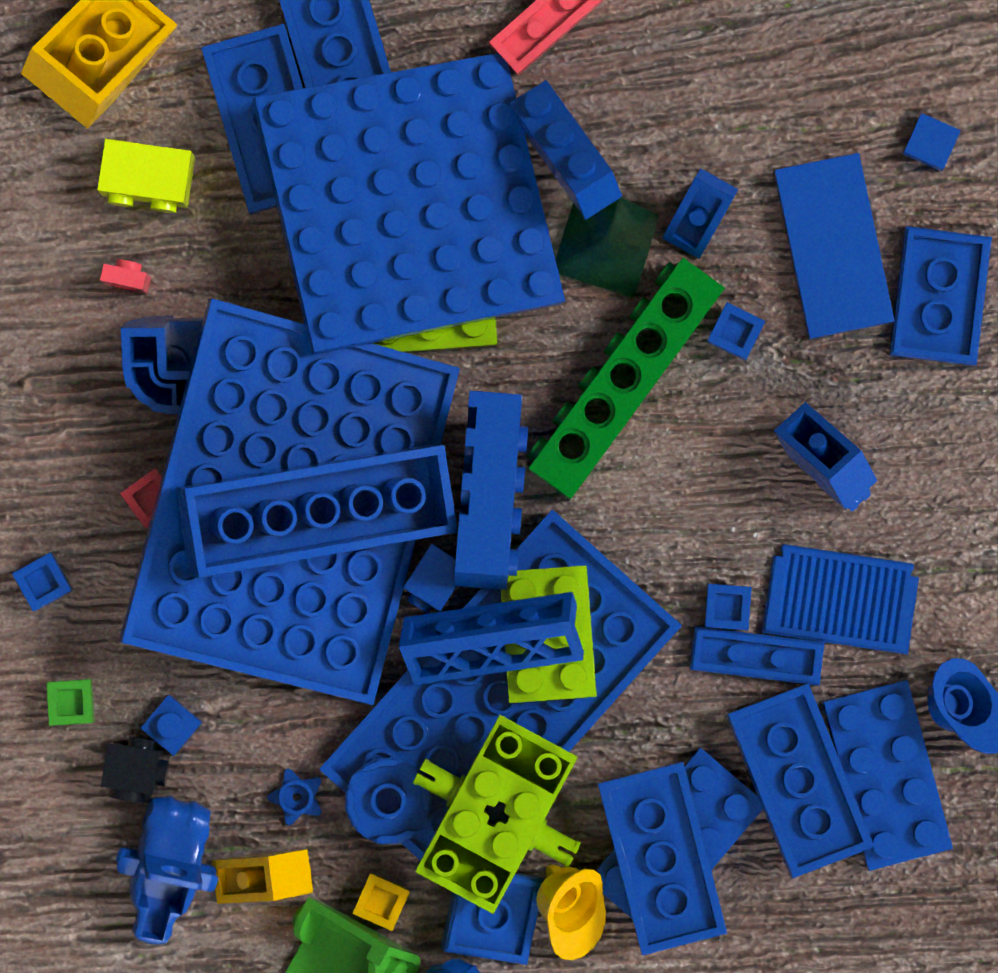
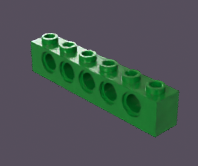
(698, 294)

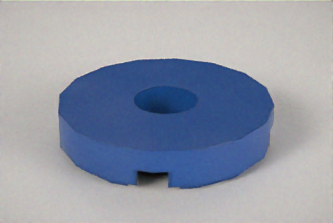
(362, 806)

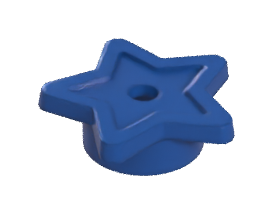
(284, 797)

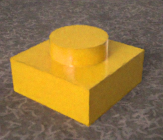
(381, 901)

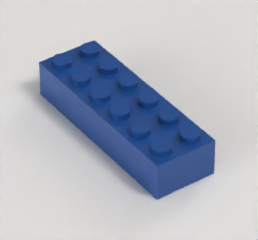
(316, 510)

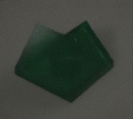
(607, 247)

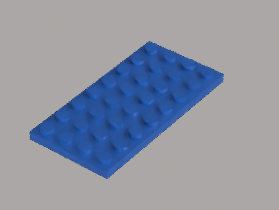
(454, 716)

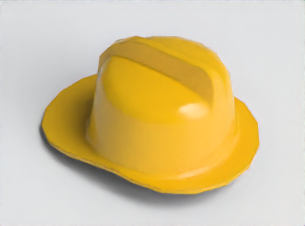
(573, 909)

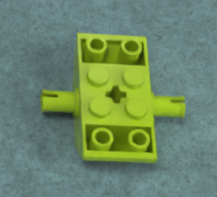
(482, 857)

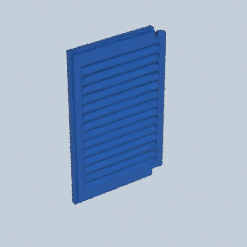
(841, 599)

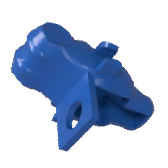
(167, 866)

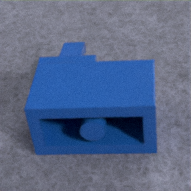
(827, 456)

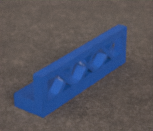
(487, 631)

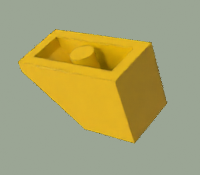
(263, 876)

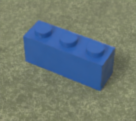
(566, 149)

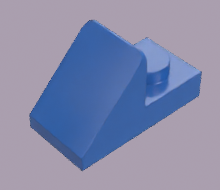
(700, 213)

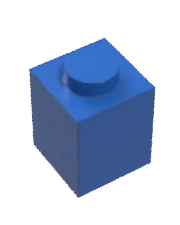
(432, 580)

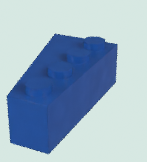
(489, 490)

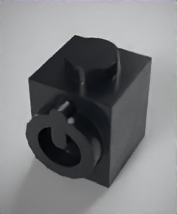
(134, 770)

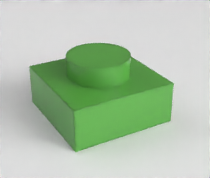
(70, 702)

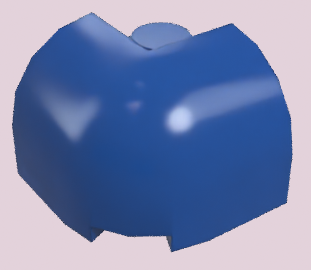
(158, 359)

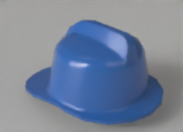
(965, 704)

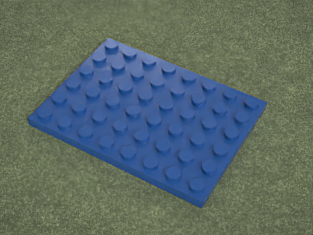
(270, 406)

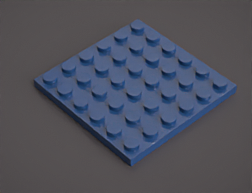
(407, 202)

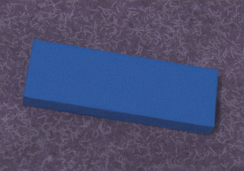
(756, 655)

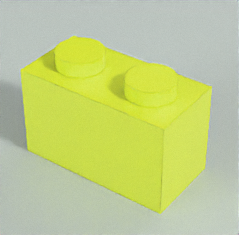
(146, 175)

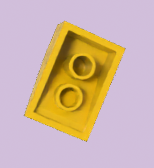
(96, 54)

